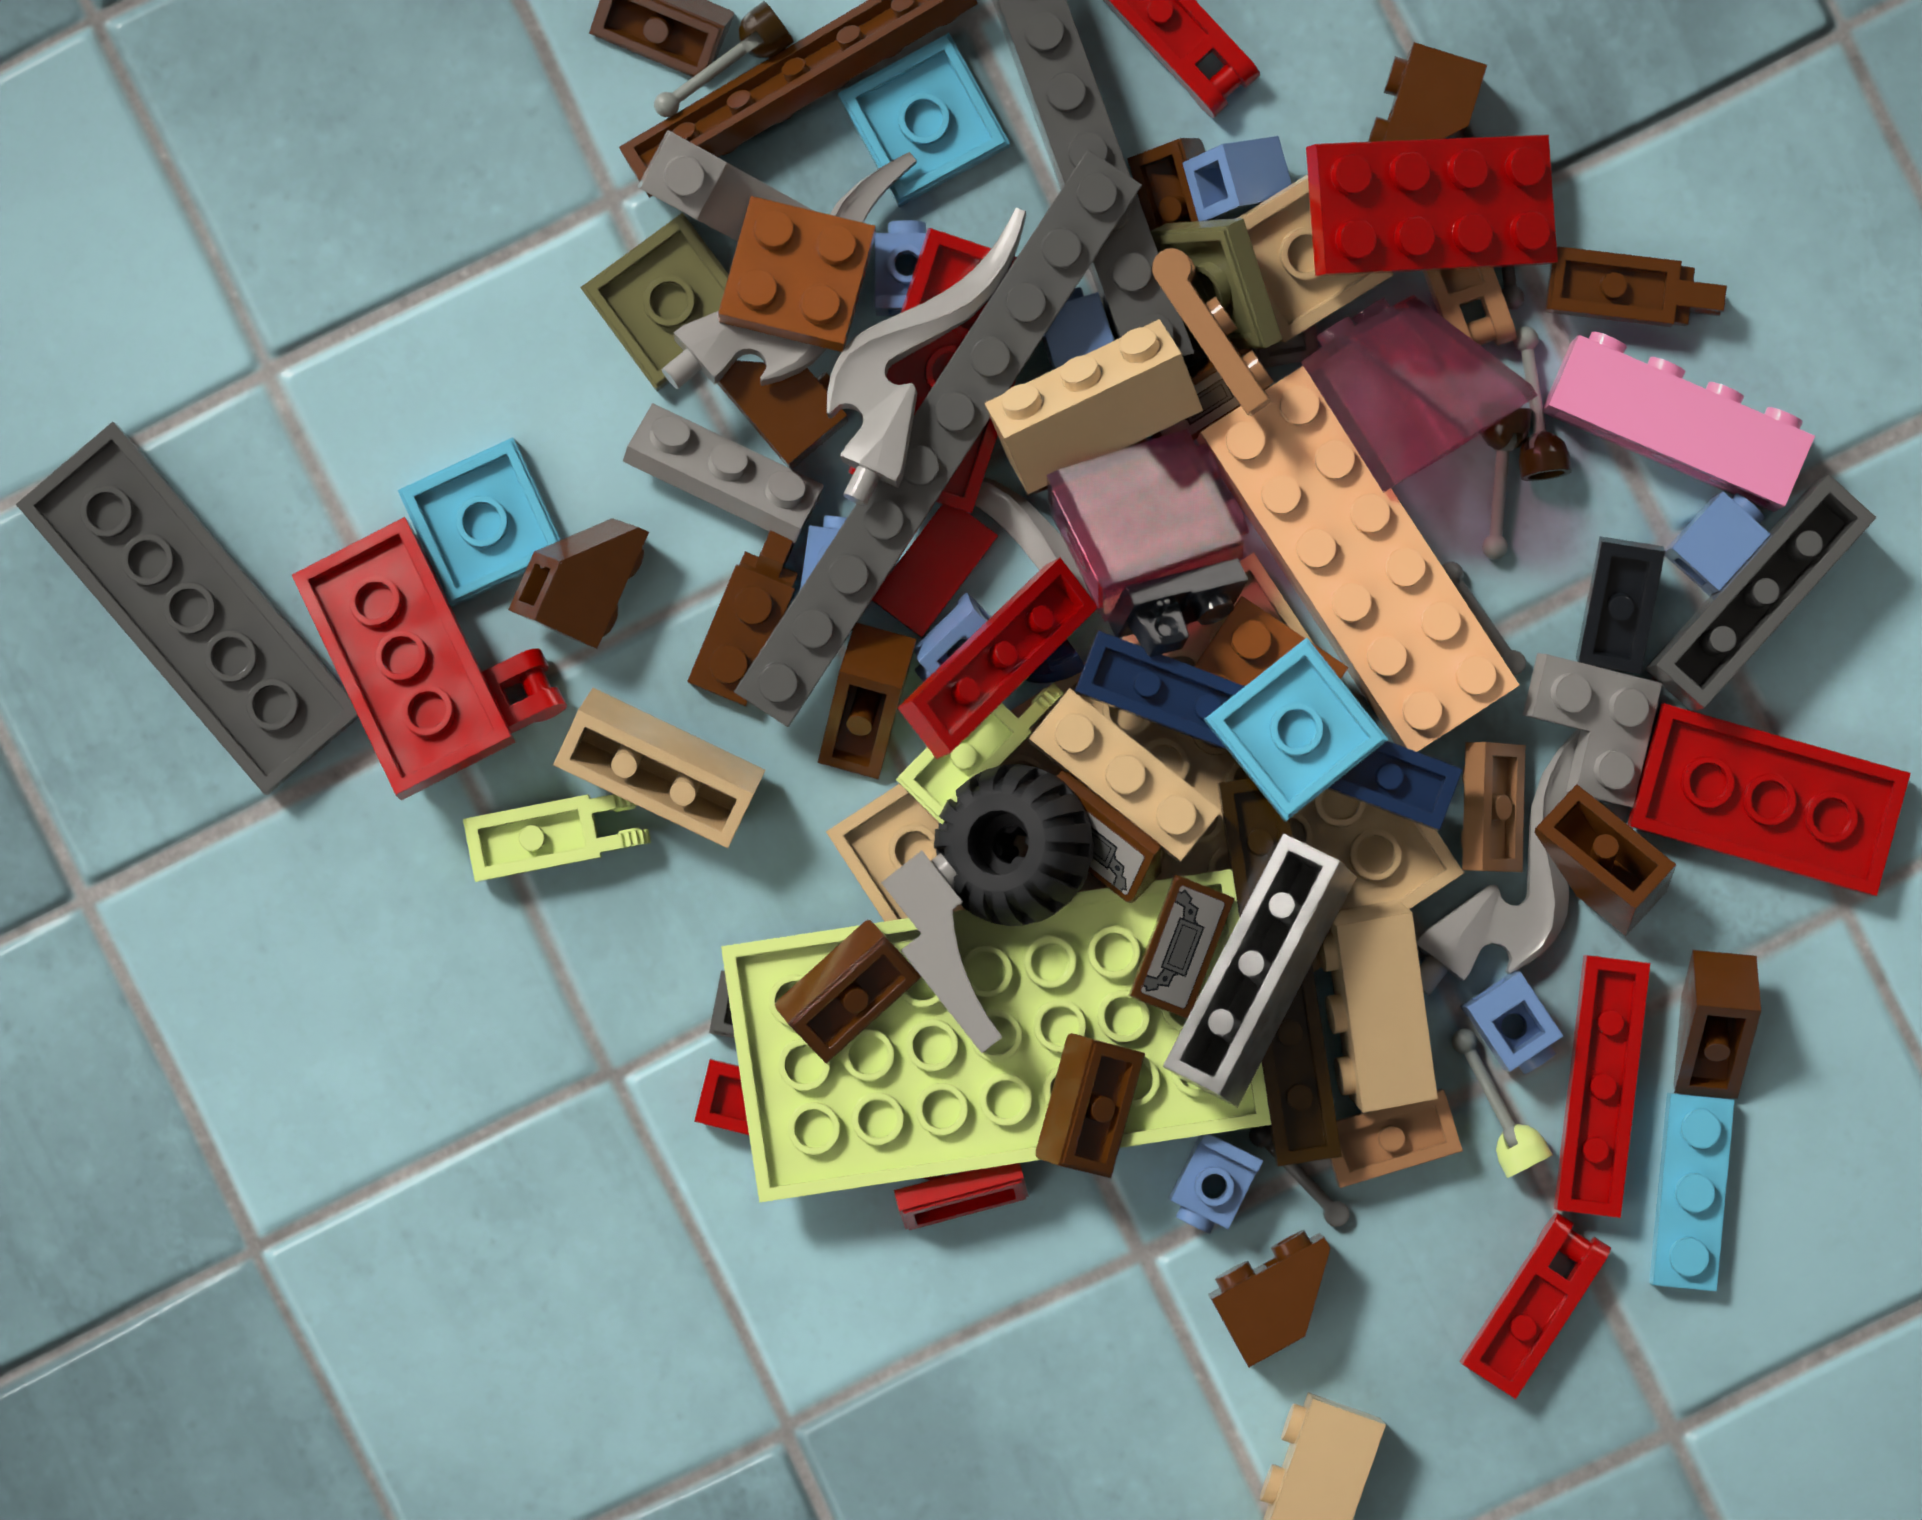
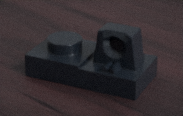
(1620, 604)
(1163, 606)

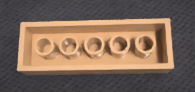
(1358, 564)

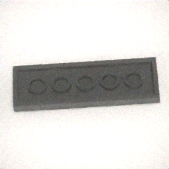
(189, 608)

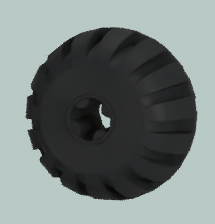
(981, 850)

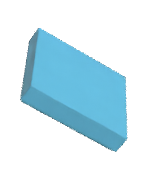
(928, 109)
(480, 520)
(1295, 729)

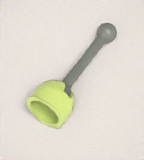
(1518, 1144)

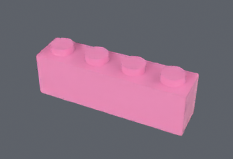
(1679, 422)

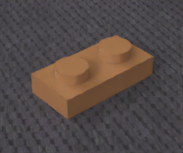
(1493, 807)
(1394, 1139)

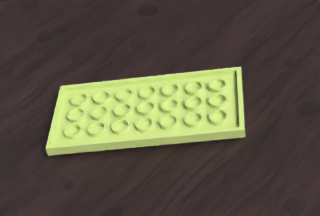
(913, 1086)

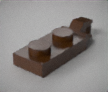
(1628, 288)
(745, 618)

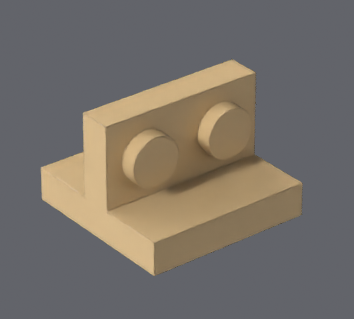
(1284, 251)

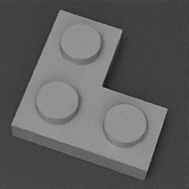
(1612, 717)

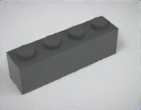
(1760, 593)
(1260, 970)

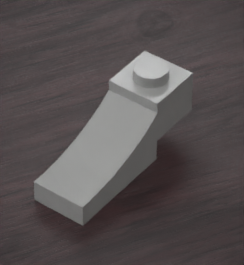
(705, 185)
(927, 897)

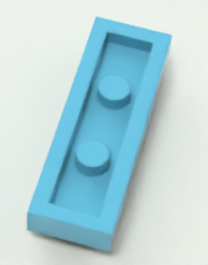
(1691, 1192)

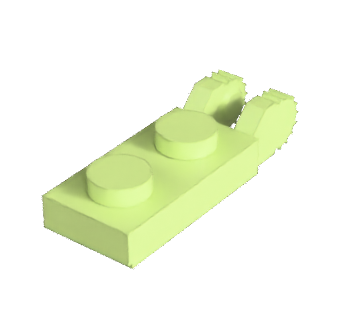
(988, 746)
(545, 836)

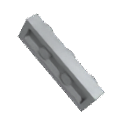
(723, 472)

